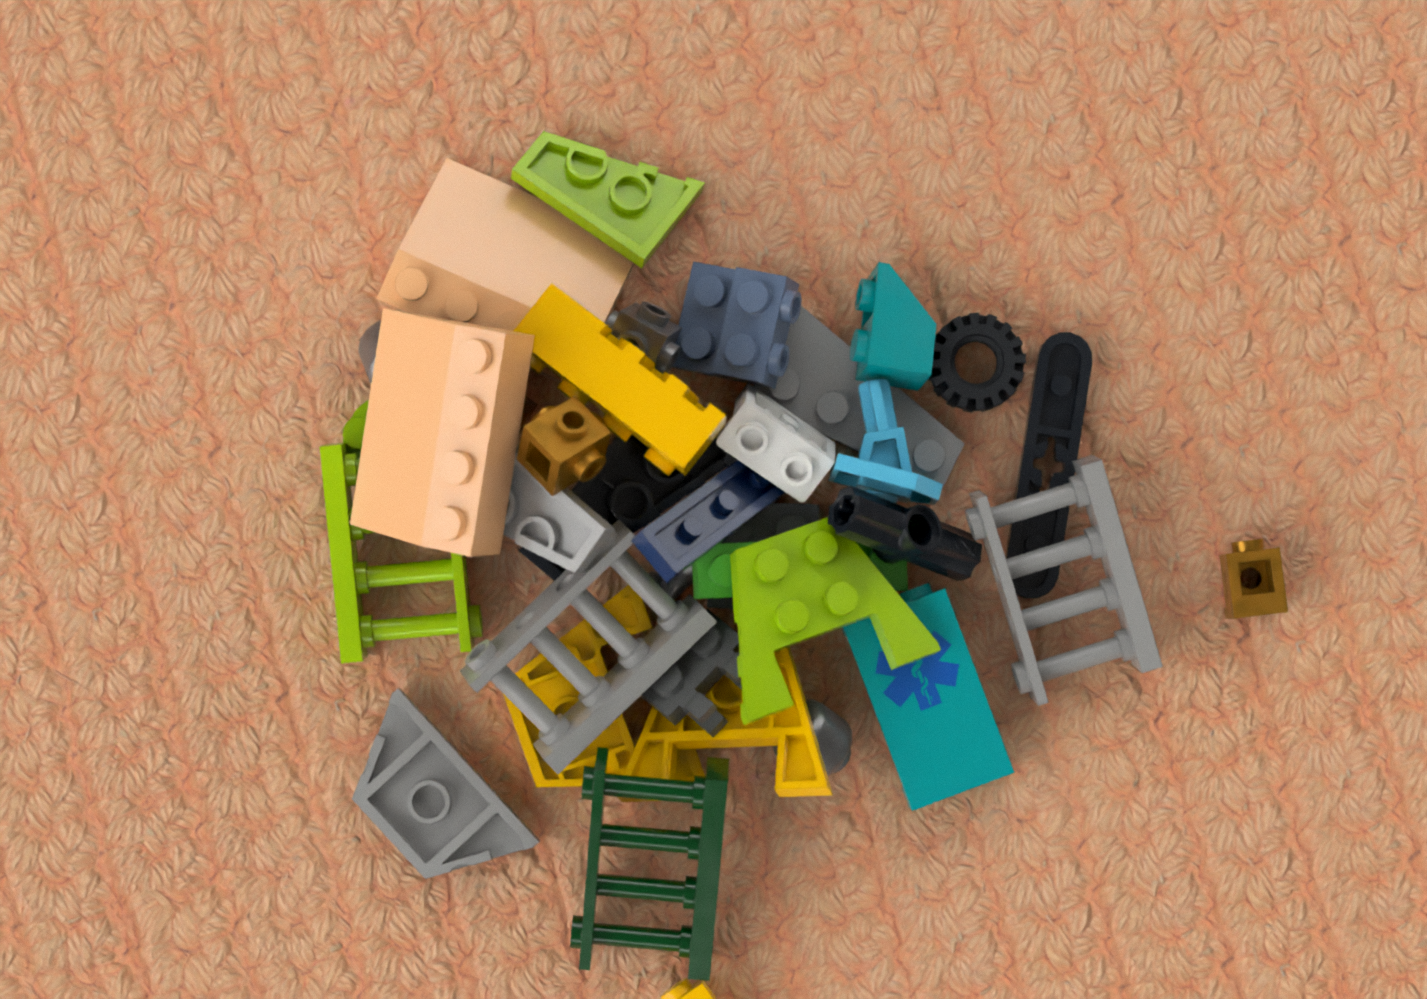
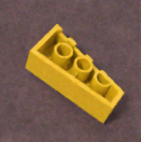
(620, 382)

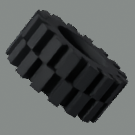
(1008, 357)

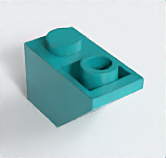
(894, 332)

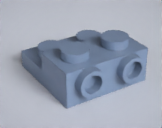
(737, 324)

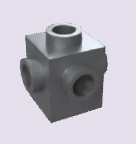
(650, 331)

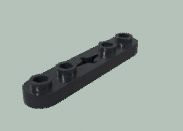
(1055, 412)

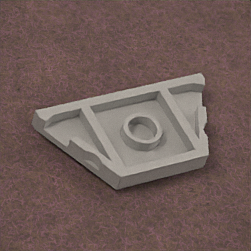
(432, 798)

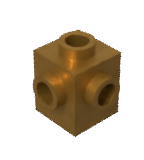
(563, 445)

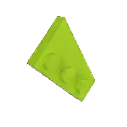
(611, 199)

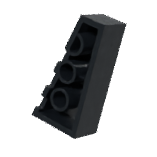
(636, 489)

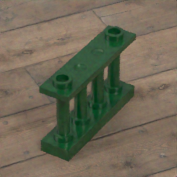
(695, 892)

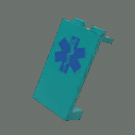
(931, 708)

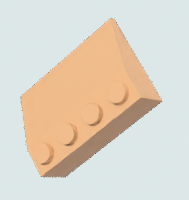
(492, 251)
(441, 432)

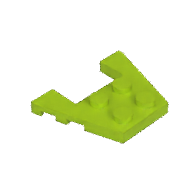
(804, 588)

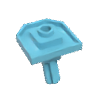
(883, 456)

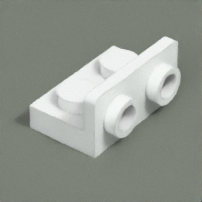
(777, 444)

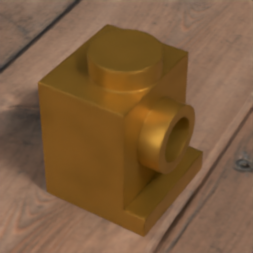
(1267, 595)

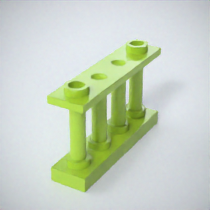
(356, 578)

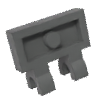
(688, 680)

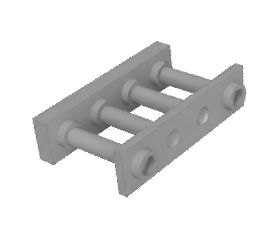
(1116, 591)
(599, 697)

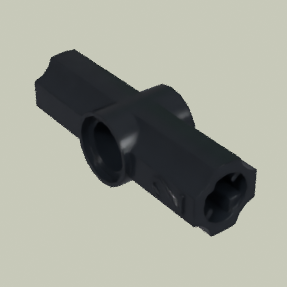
(904, 533)

